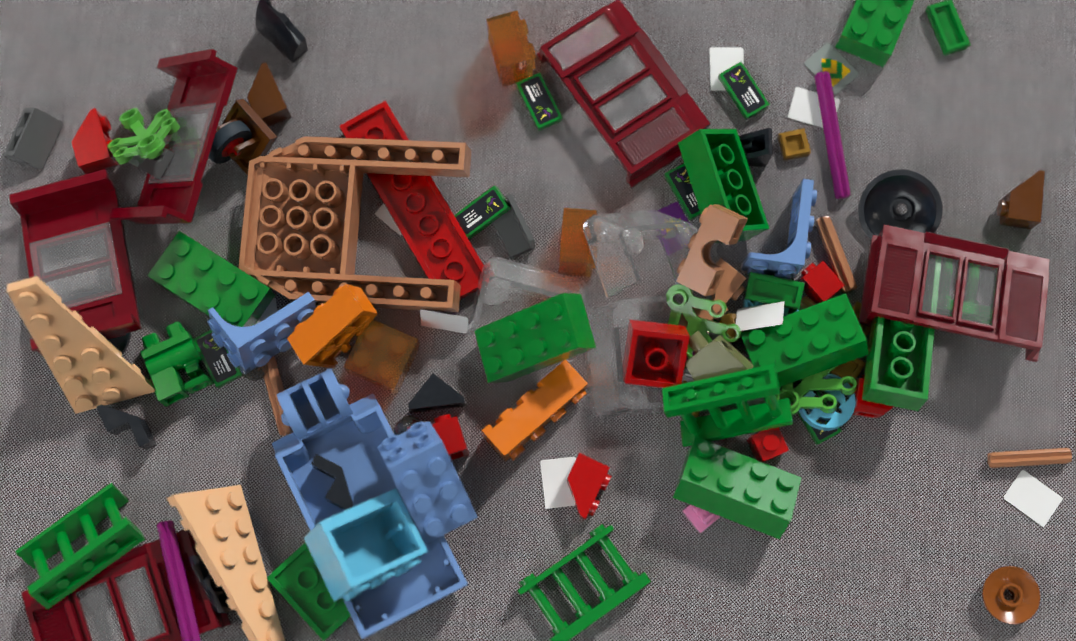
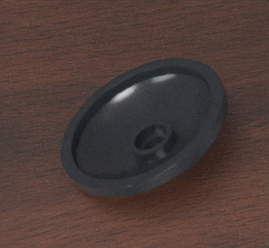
(896, 187)

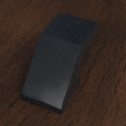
(118, 421)
(339, 491)

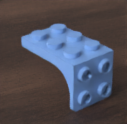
(791, 261)
(259, 343)
(427, 481)

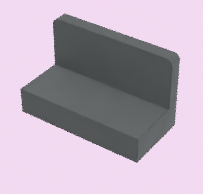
(33, 137)
(514, 231)

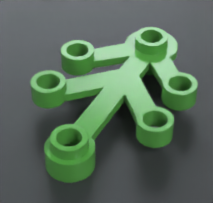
(148, 143)
(694, 322)
(816, 382)

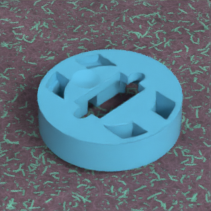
(835, 419)

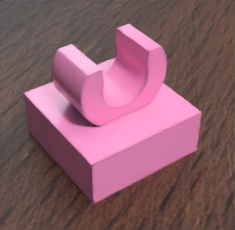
(699, 518)

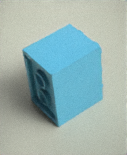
(365, 546)

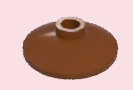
(1024, 593)

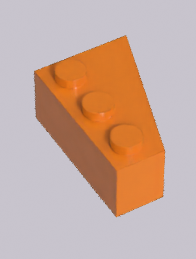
(332, 327)

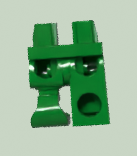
(167, 358)

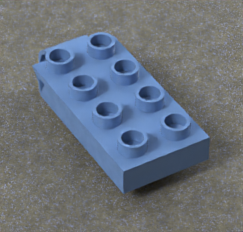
(350, 438)

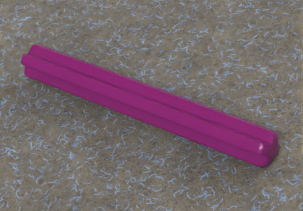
(832, 135)
(178, 581)

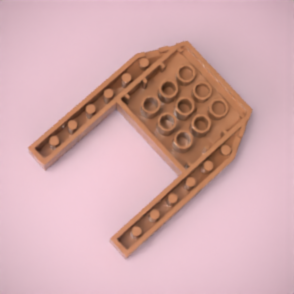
(307, 217)

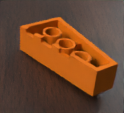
(535, 411)

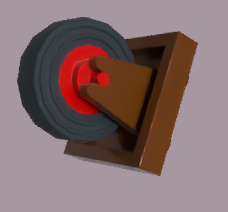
(241, 137)

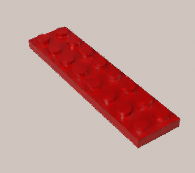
(419, 209)

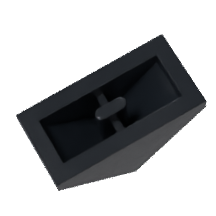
(757, 147)
(435, 395)

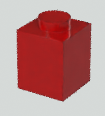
(820, 282)
(767, 444)

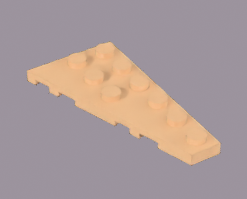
(78, 356)
(232, 555)

